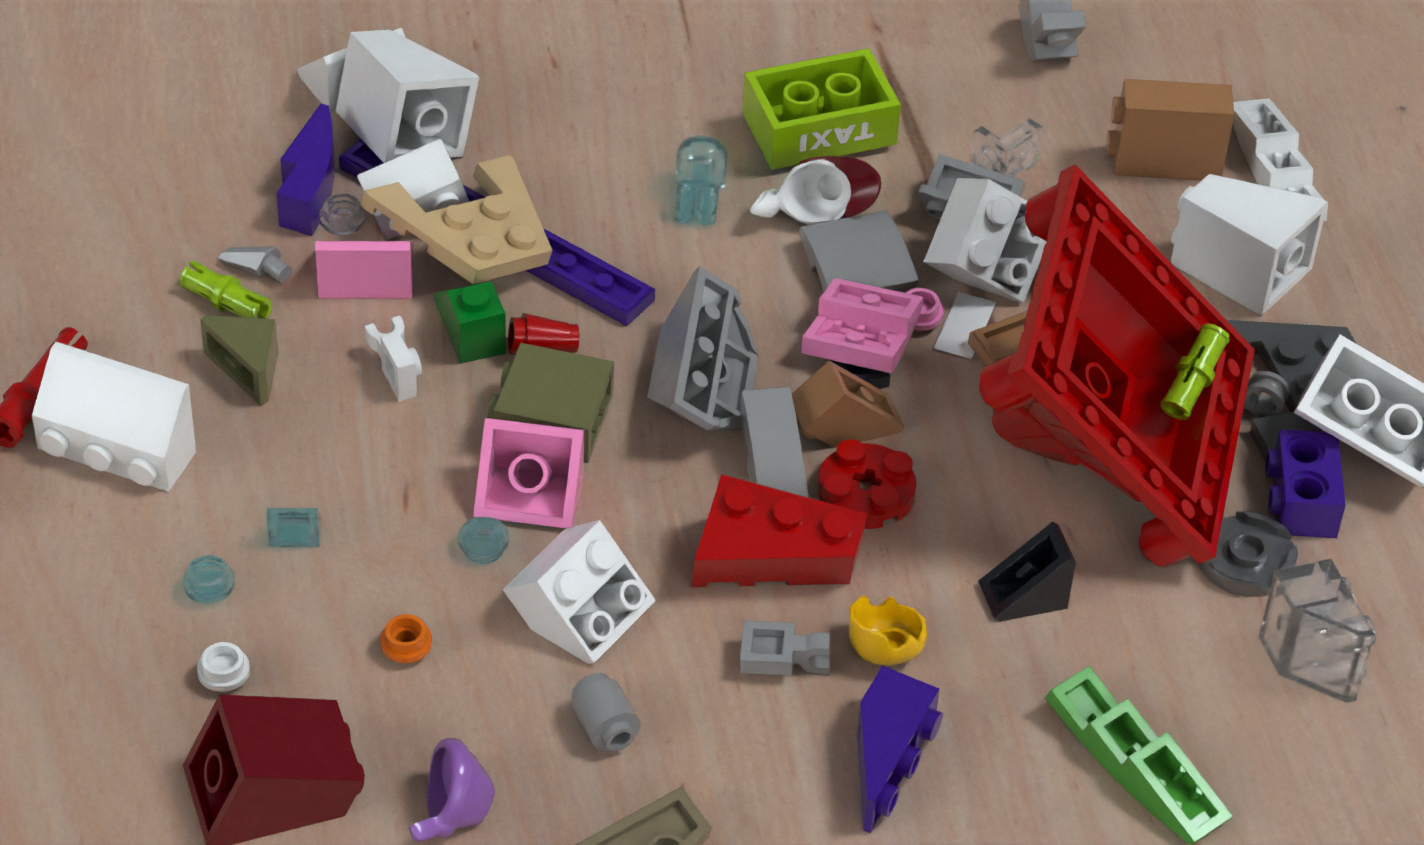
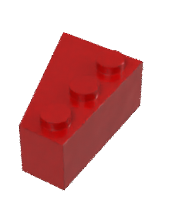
(776, 536)

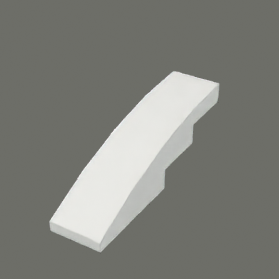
(1272, 147)

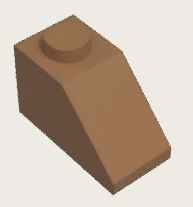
(843, 407)

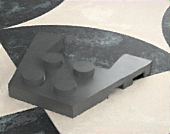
(1294, 355)

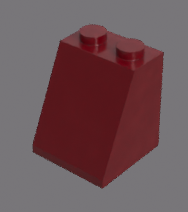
(271, 767)

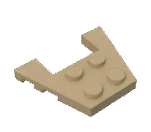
(478, 236)

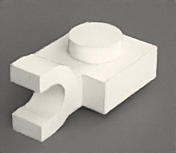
(398, 362)

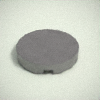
(1249, 553)

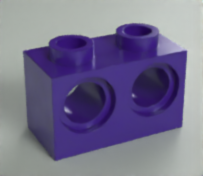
(1306, 483)

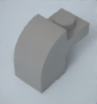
(1050, 28)

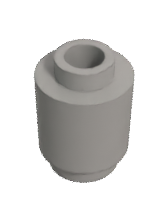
(605, 712)

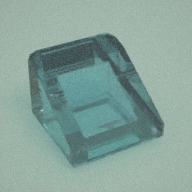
(294, 527)

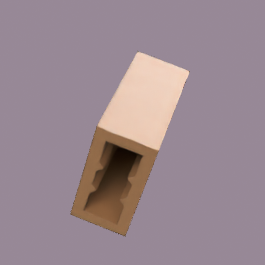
(1170, 129)

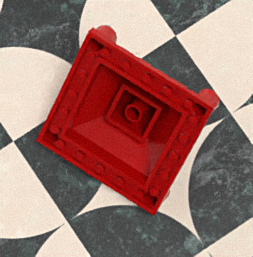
(1101, 358)

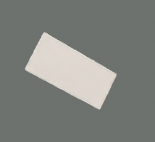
(965, 316)

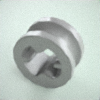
(1270, 384)

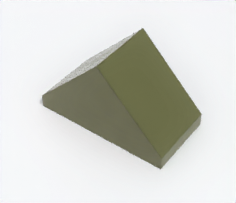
(243, 350)

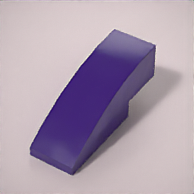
(307, 174)

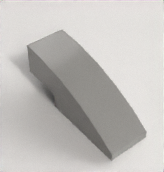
(773, 439)

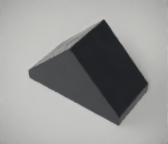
(1032, 578)

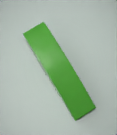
(1138, 759)

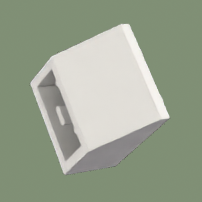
(986, 240)
(580, 592)

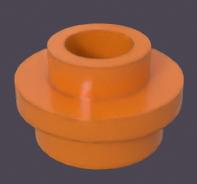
(406, 639)

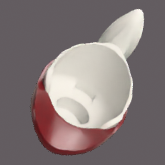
(822, 190)

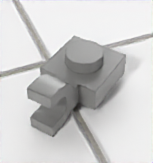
(775, 647)

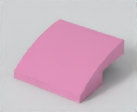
(862, 325)

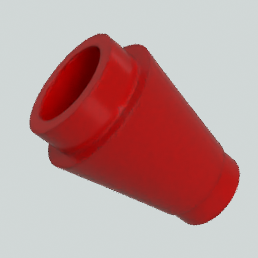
(542, 333)

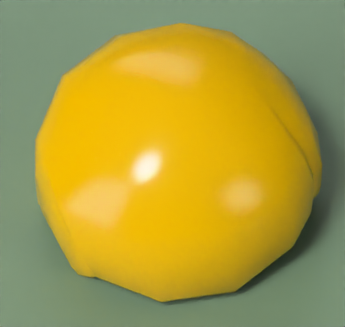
(886, 632)

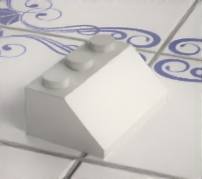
(1368, 407)
(114, 417)

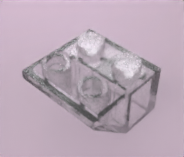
(1317, 630)

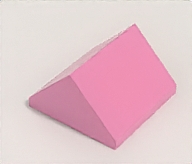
(364, 269)
(529, 473)

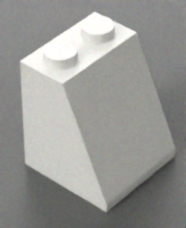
(404, 95)
(1247, 238)

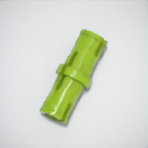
(224, 292)
(1195, 371)

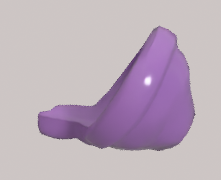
(456, 792)

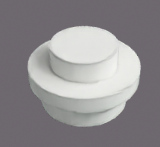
(223, 667)

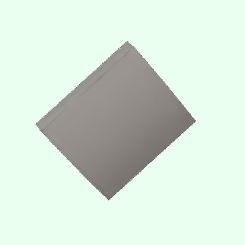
(860, 251)

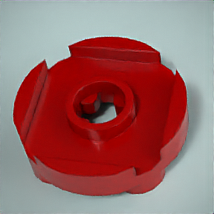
(873, 463)

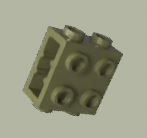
(556, 391)

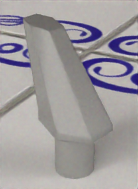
(257, 261)

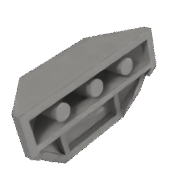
(705, 355)

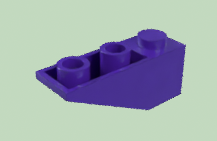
(891, 728)

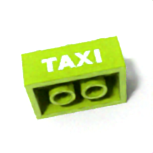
(820, 108)

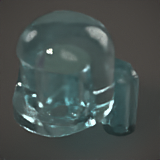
(699, 176)

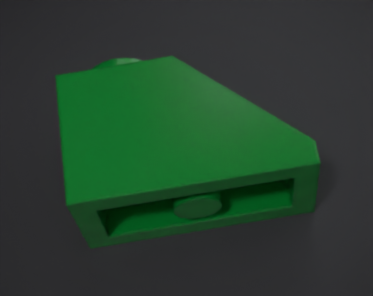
(473, 320)

